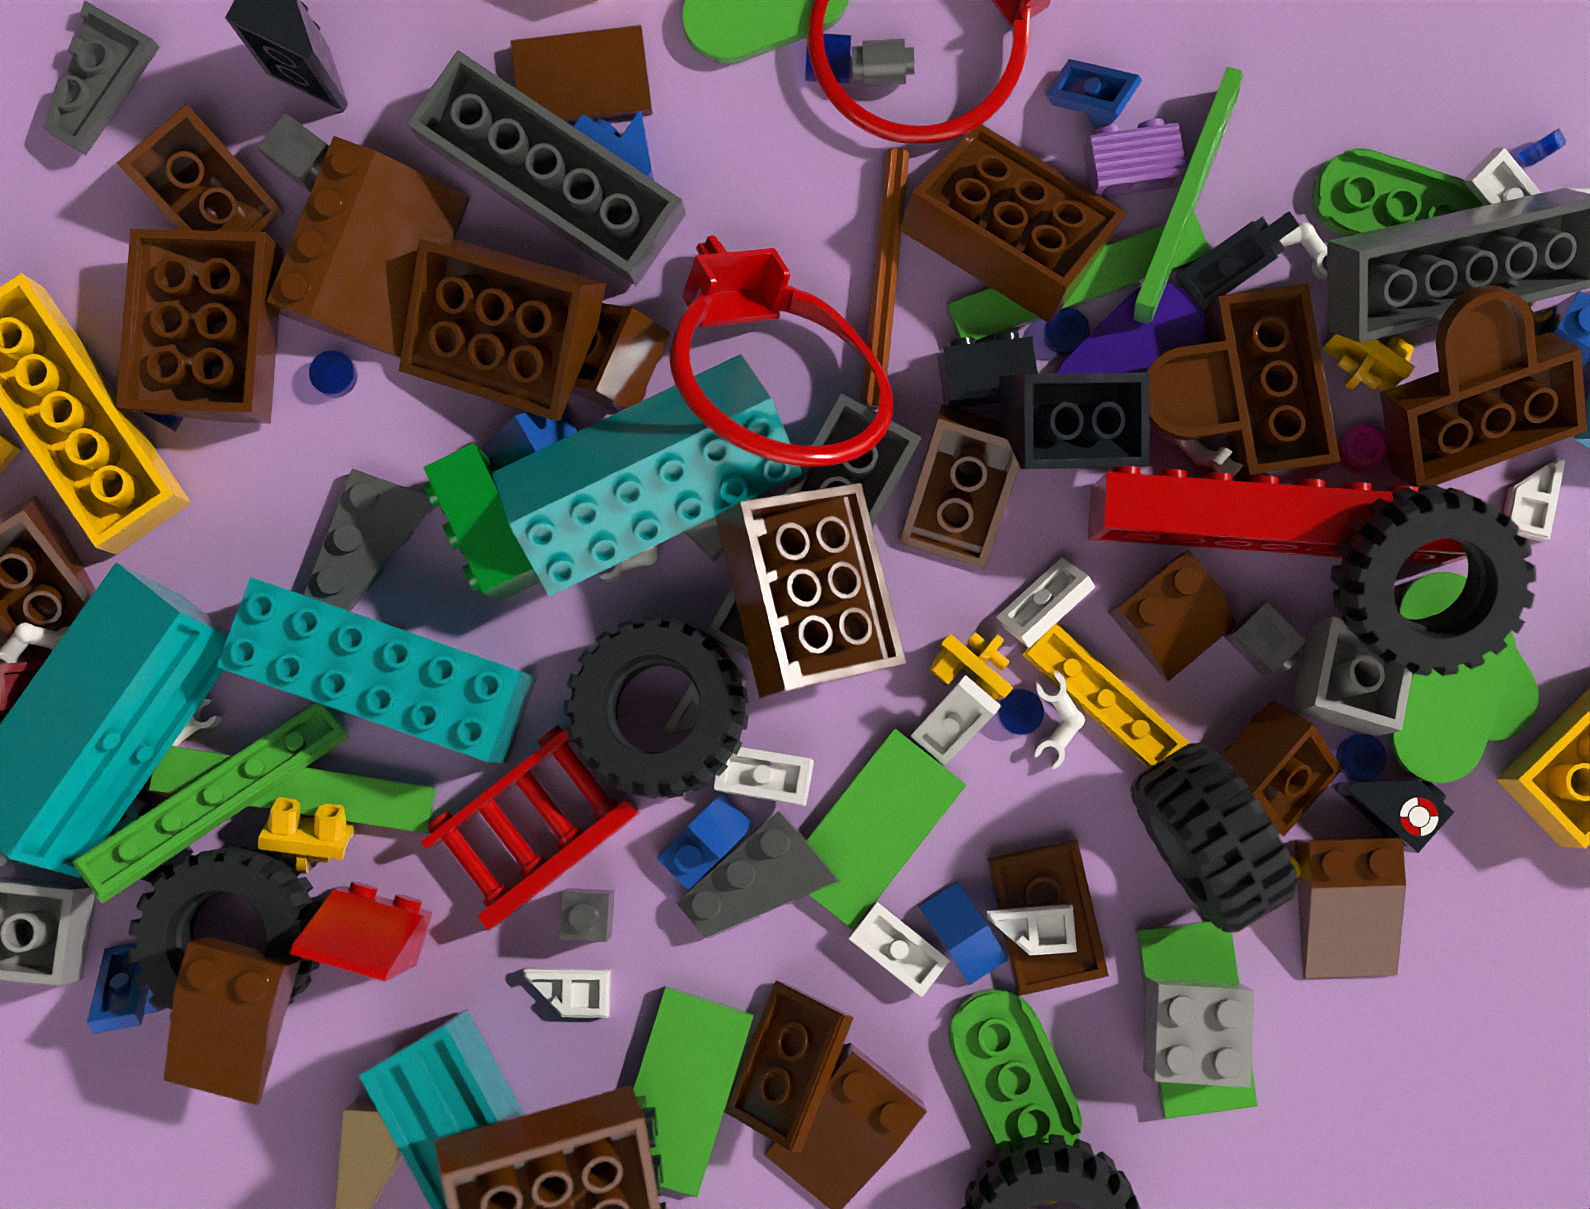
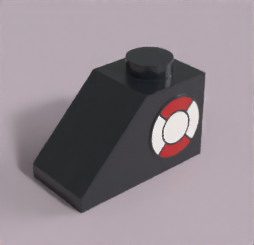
(1400, 808)

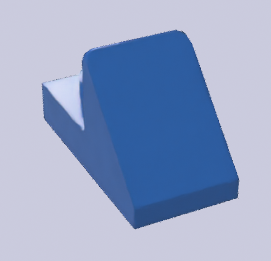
(1093, 91)
(630, 147)
(705, 841)
(117, 997)

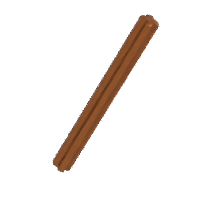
(885, 270)

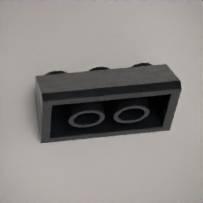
(288, 46)
(1076, 419)

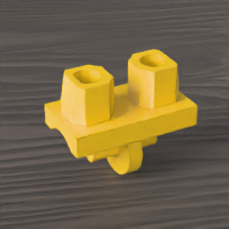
(1371, 361)
(957, 656)
(306, 837)

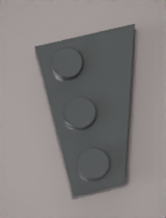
(101, 74)
(363, 536)
(757, 877)

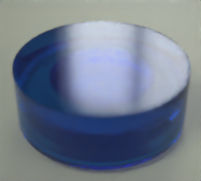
(1542, 148)
(1066, 331)
(333, 374)
(1020, 712)
(1361, 756)

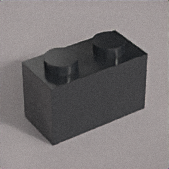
(973, 369)

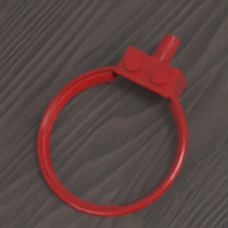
(1017, 15)
(754, 288)

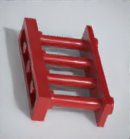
(535, 870)

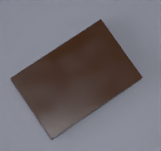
(585, 73)
(1042, 878)
(788, 1066)

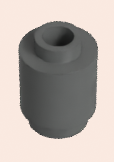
(882, 62)

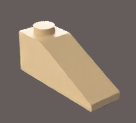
(365, 1158)

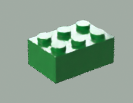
(478, 524)

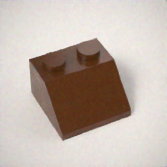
(621, 357)
(1175, 615)
(1282, 763)

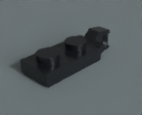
(1236, 259)

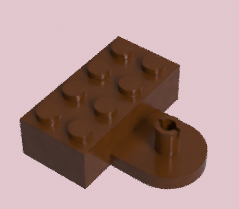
(1254, 383)
(1492, 395)

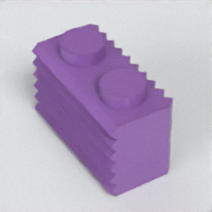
(1135, 158)

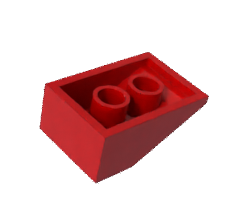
(365, 932)

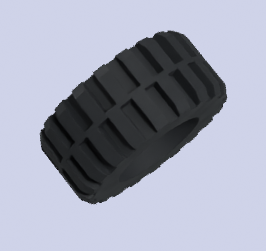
(1480, 614)
(608, 672)
(1214, 837)
(181, 893)
(1048, 1174)

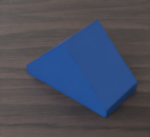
(524, 436)
(963, 933)

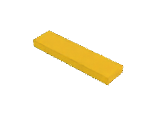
(1104, 697)

